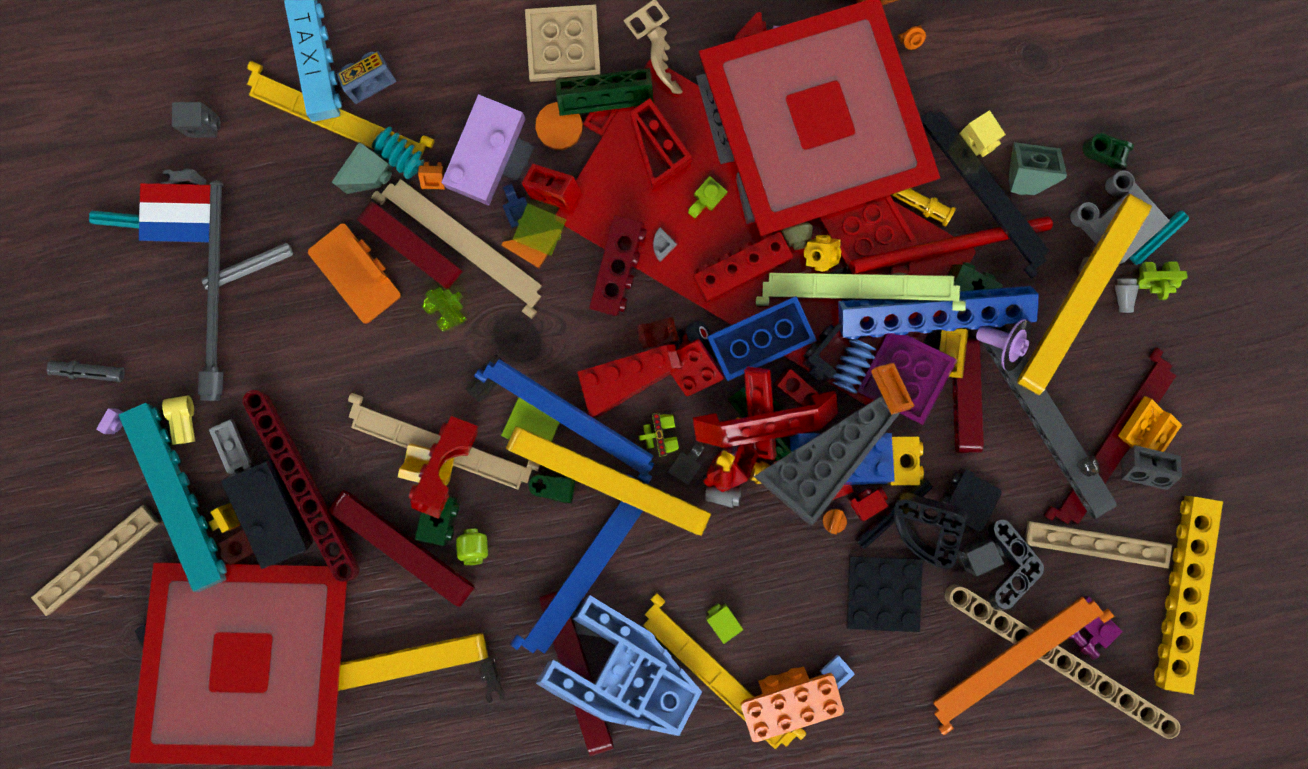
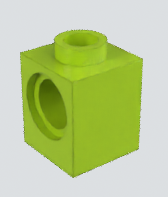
(723, 622)

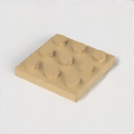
(562, 42)

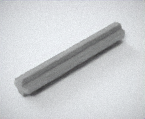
(252, 264)

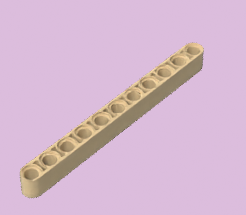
(1071, 666)

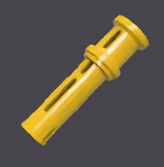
(928, 206)

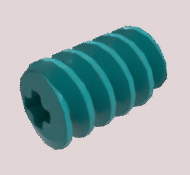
(397, 153)

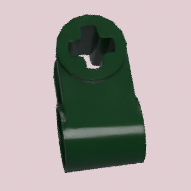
(1112, 153)
(557, 487)

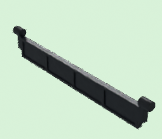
(987, 190)

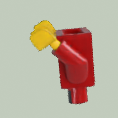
(731, 467)

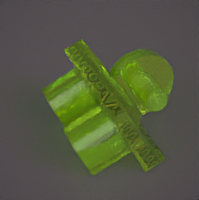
(447, 305)

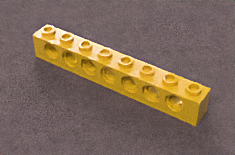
(1195, 606)

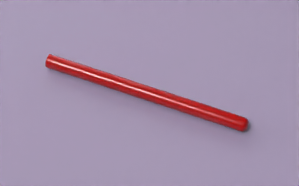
(941, 247)

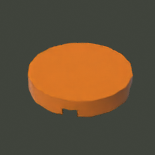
(556, 130)

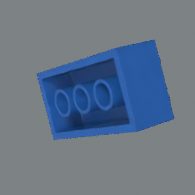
(761, 338)
(874, 469)

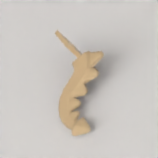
(659, 45)

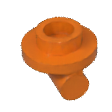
(913, 37)
(834, 521)

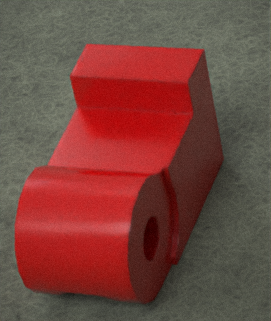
(795, 387)

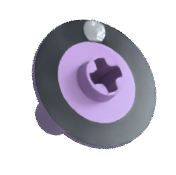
(1013, 344)

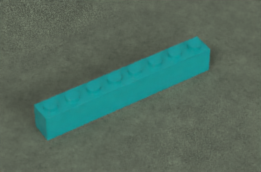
(172, 497)

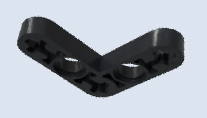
(1020, 563)

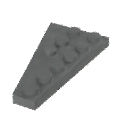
(821, 467)

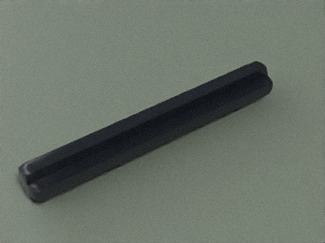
(887, 518)

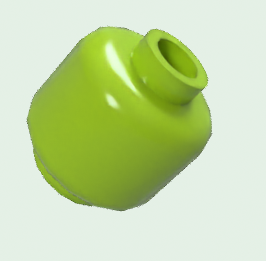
(472, 547)

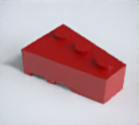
(658, 143)

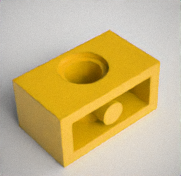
(914, 472)

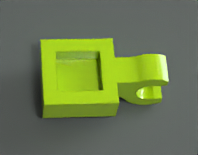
(708, 196)

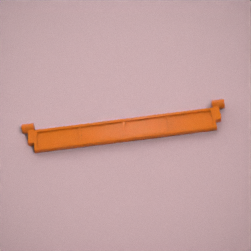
(1016, 659)

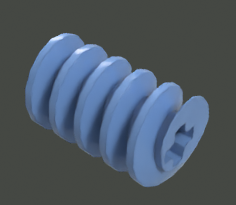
(853, 365)

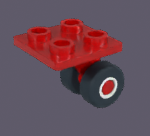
(697, 366)

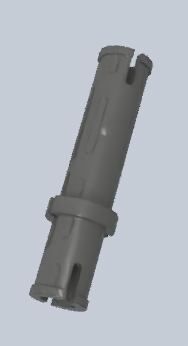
(77, 370)

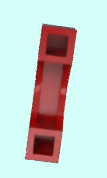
(455, 441)

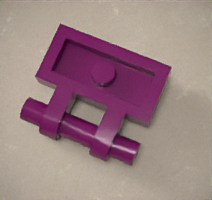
(1099, 633)

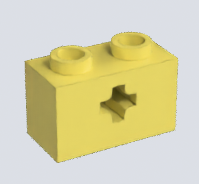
(983, 134)

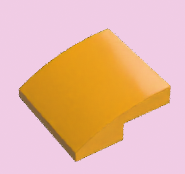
(1150, 427)

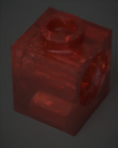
(228, 551)

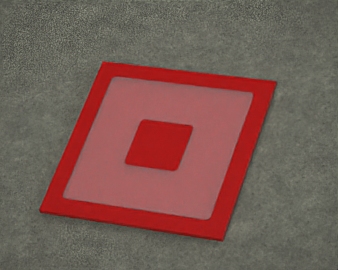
(819, 115)
(241, 667)

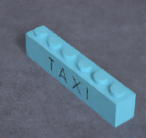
(313, 59)

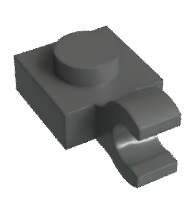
(186, 176)

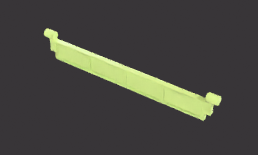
(862, 287)

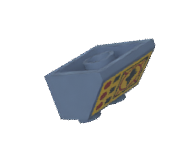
(365, 77)

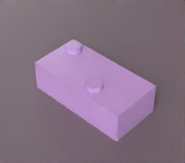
(483, 150)

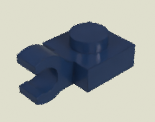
(515, 207)

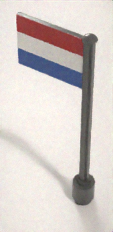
(190, 215)

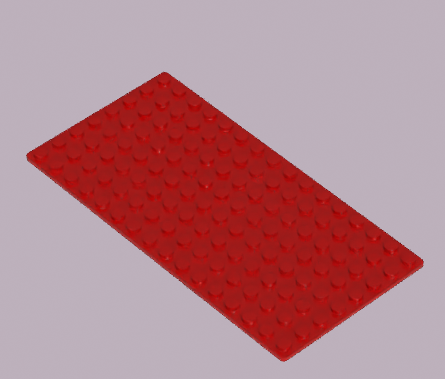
(619, 185)

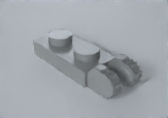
(230, 446)

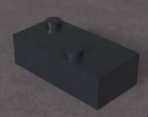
(266, 513)

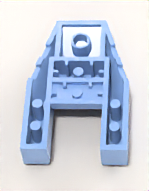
(638, 682)

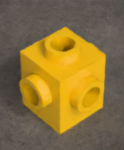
(822, 252)

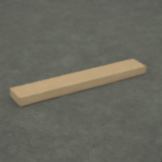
(1098, 544)
(95, 560)

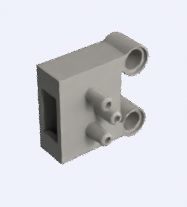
(1096, 224)

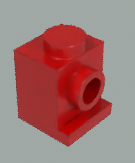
(869, 503)

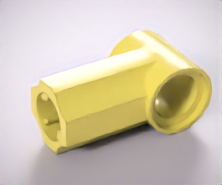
(180, 413)

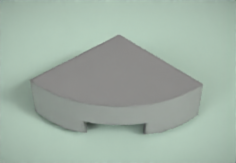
(662, 244)

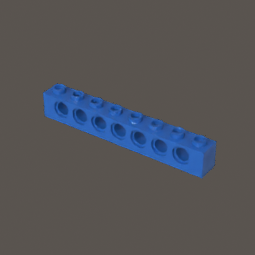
(852, 311)

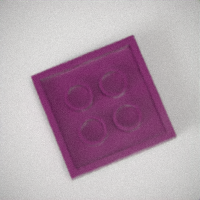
(920, 368)

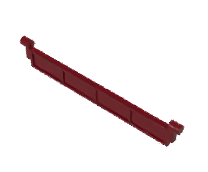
(1113, 447)

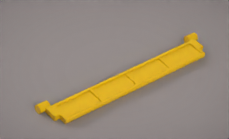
(344, 125)
(704, 665)

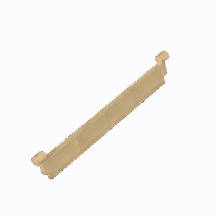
(463, 242)
(403, 434)

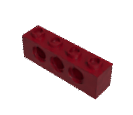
(601, 300)

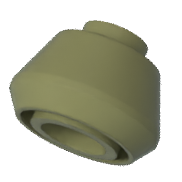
(798, 235)

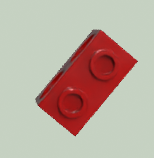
(551, 187)

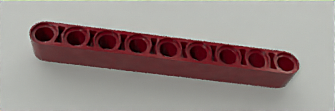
(291, 478)

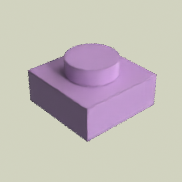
(110, 422)

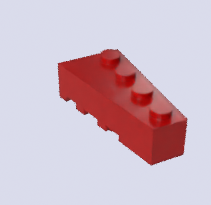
(619, 380)

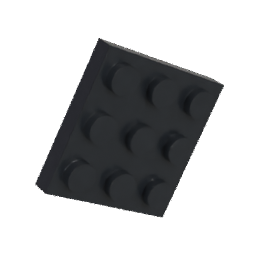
(884, 593)

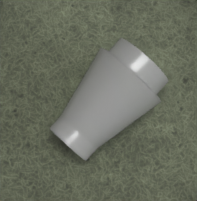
(1126, 294)
(728, 498)

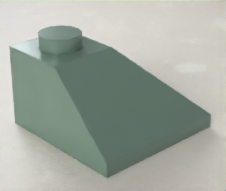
(1035, 168)
(362, 171)

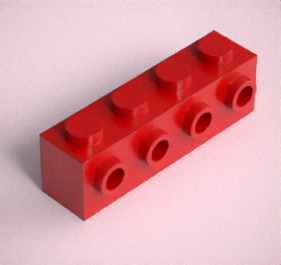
(743, 266)

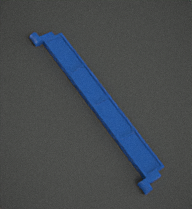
(569, 416)
(580, 579)

